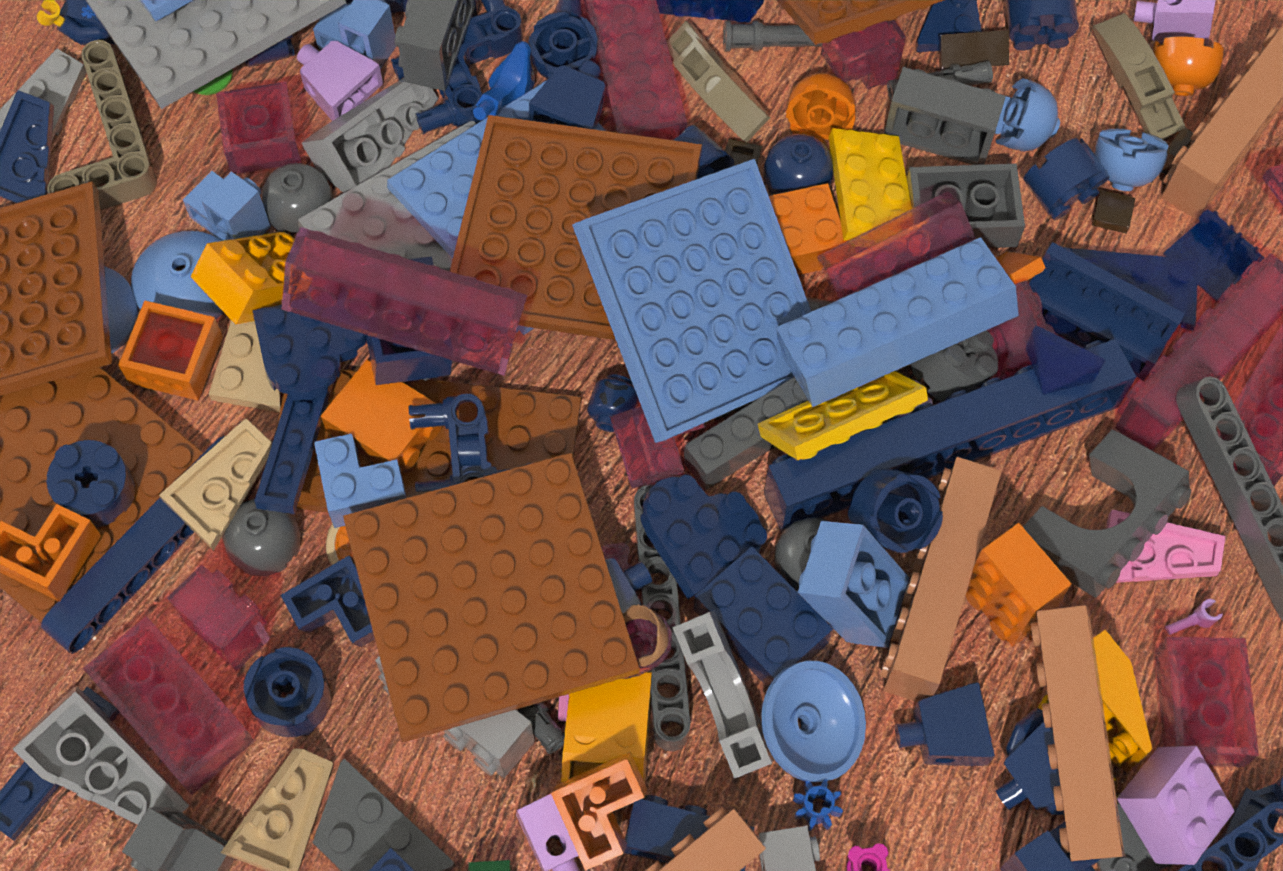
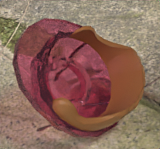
(649, 637)

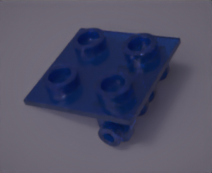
(1220, 253)

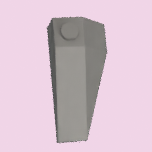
(368, 135)
(94, 759)

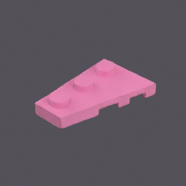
(1173, 553)

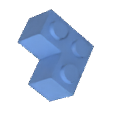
(360, 26)
(228, 207)
(353, 487)

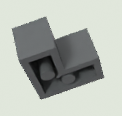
(175, 843)

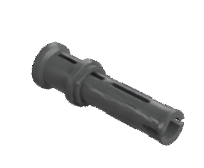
(759, 36)

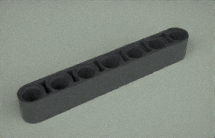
(1238, 486)
(673, 669)

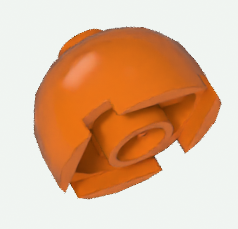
(1189, 63)
(820, 105)

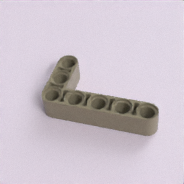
(118, 171)

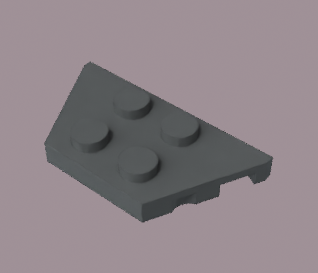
(364, 825)

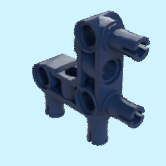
(482, 40)
(466, 439)

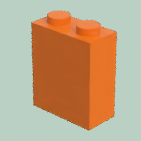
(379, 419)

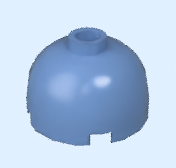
(1028, 117)
(1130, 159)

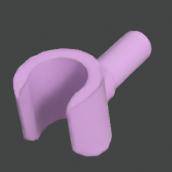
(1198, 617)

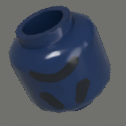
(611, 397)

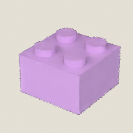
(1176, 805)

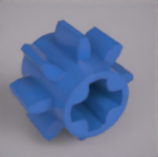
(806, 802)

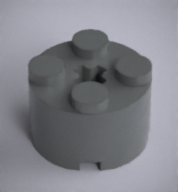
(958, 367)

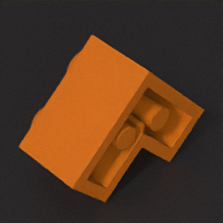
(52, 556)
(589, 803)

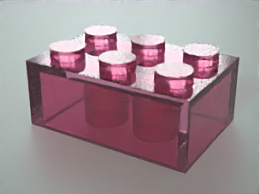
(1207, 698)

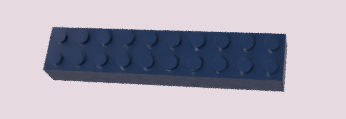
(933, 436)

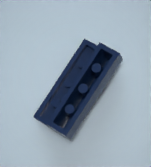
(1094, 305)

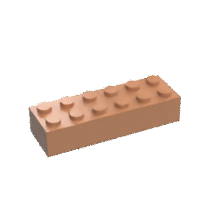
(1229, 132)
(940, 583)

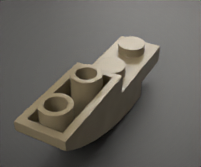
(1141, 76)
(715, 82)

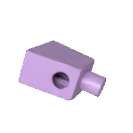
(1177, 18)
(338, 77)
(542, 822)

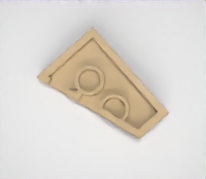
(218, 482)

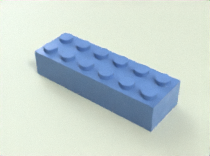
(897, 321)

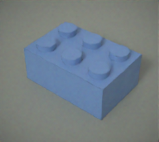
(853, 583)

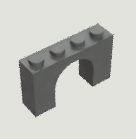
(1097, 556)

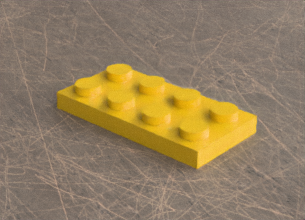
(868, 179)
(809, 429)

